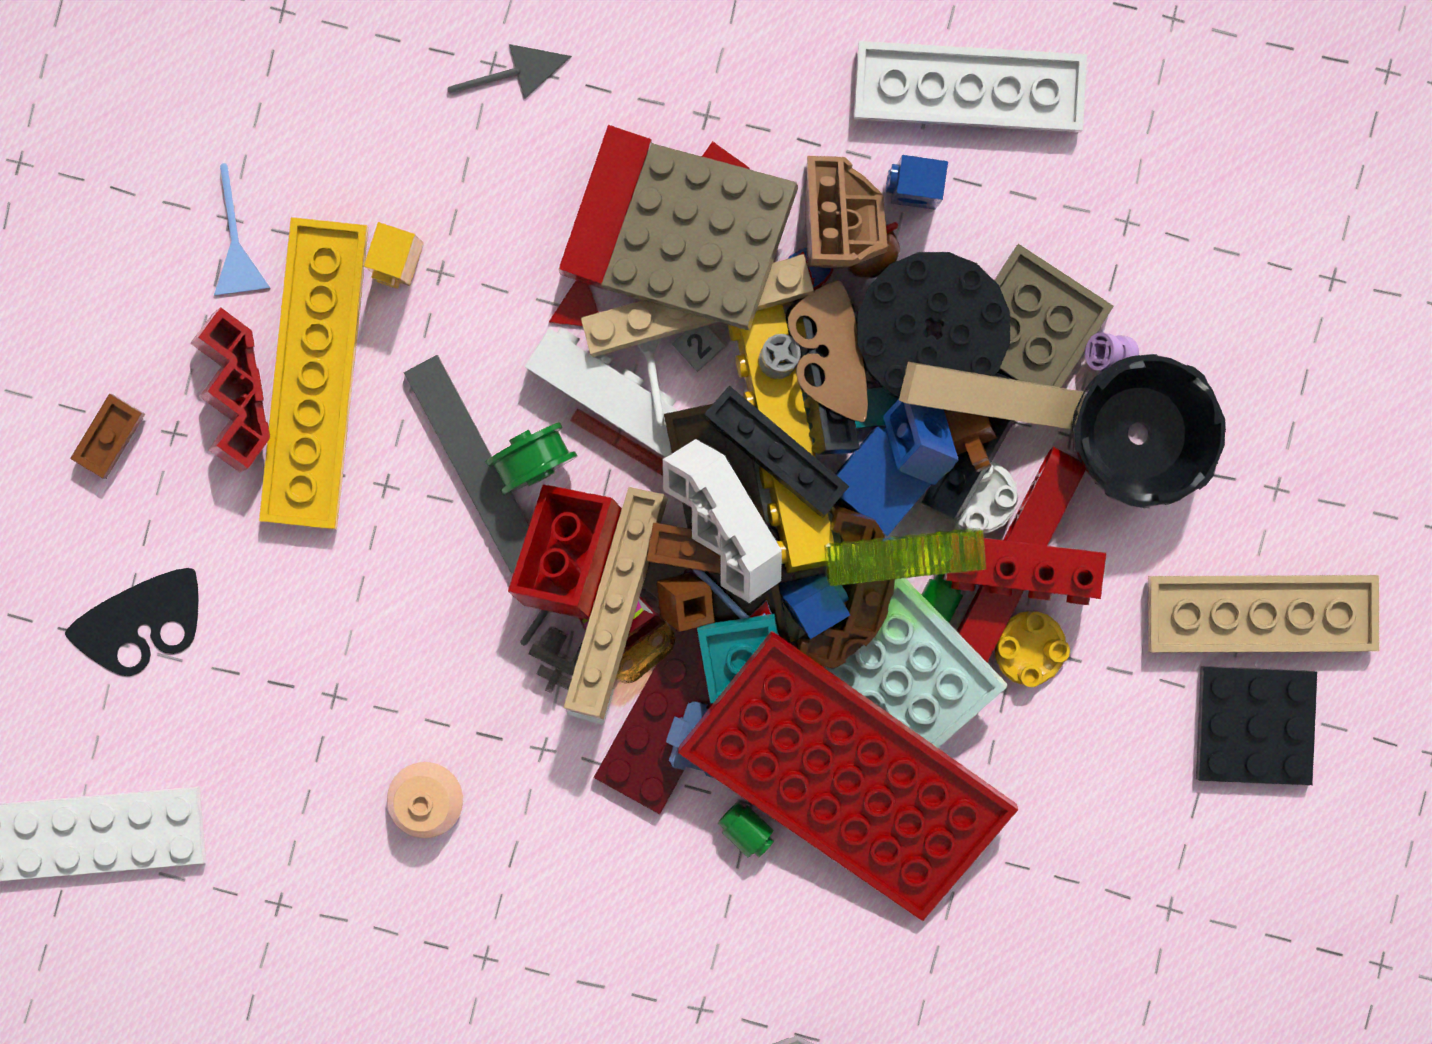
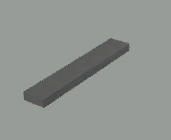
(468, 455)

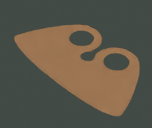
(844, 368)

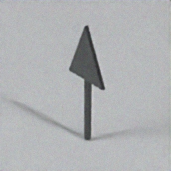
(531, 66)

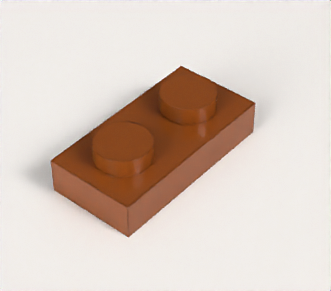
(107, 436)
(676, 548)

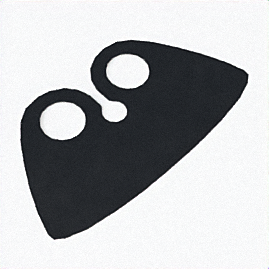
(117, 620)

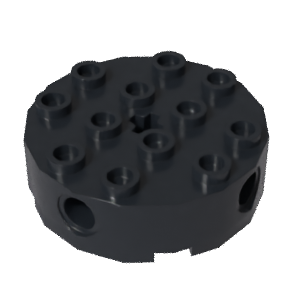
(939, 290)

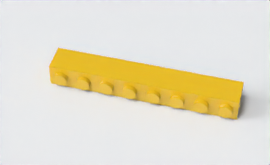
(781, 400)

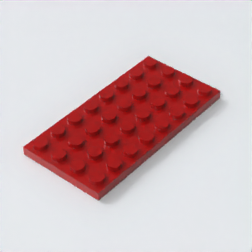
(847, 776)

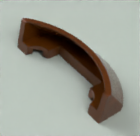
(866, 603)

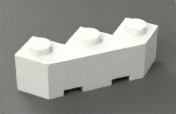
(724, 519)

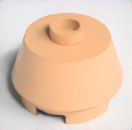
(424, 800)

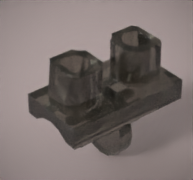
(548, 651)

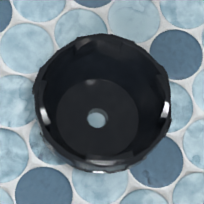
(1181, 423)

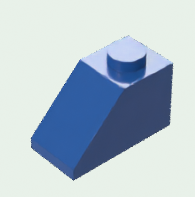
(814, 603)

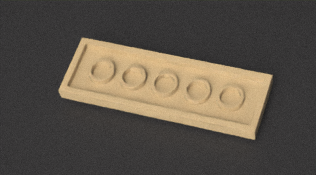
(1263, 613)

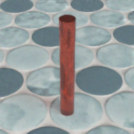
(618, 441)

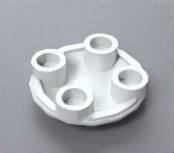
(991, 502)

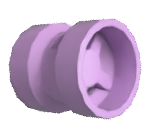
(1106, 349)

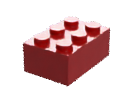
(565, 551)

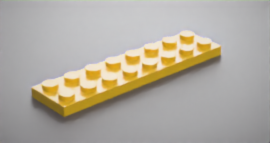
(314, 373)

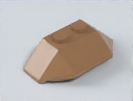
(841, 214)

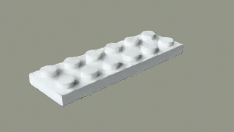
(970, 86)
(101, 833)

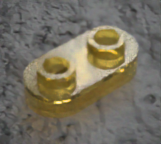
(645, 655)

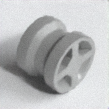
(783, 349)

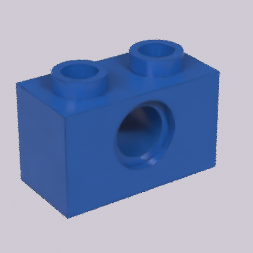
(917, 182)
(920, 441)

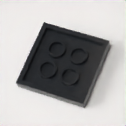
(1256, 725)

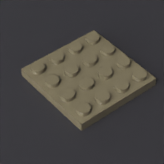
(700, 236)

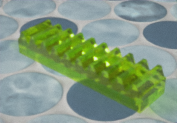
(905, 556)

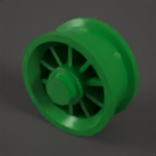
(531, 458)

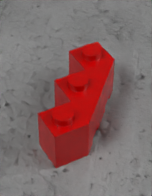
(234, 389)

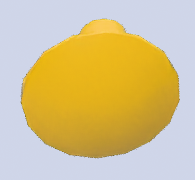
(1031, 648)

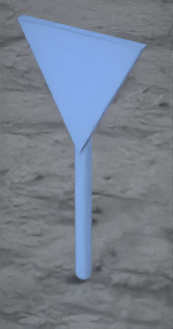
(238, 271)

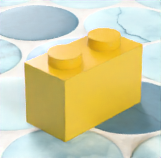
(393, 255)

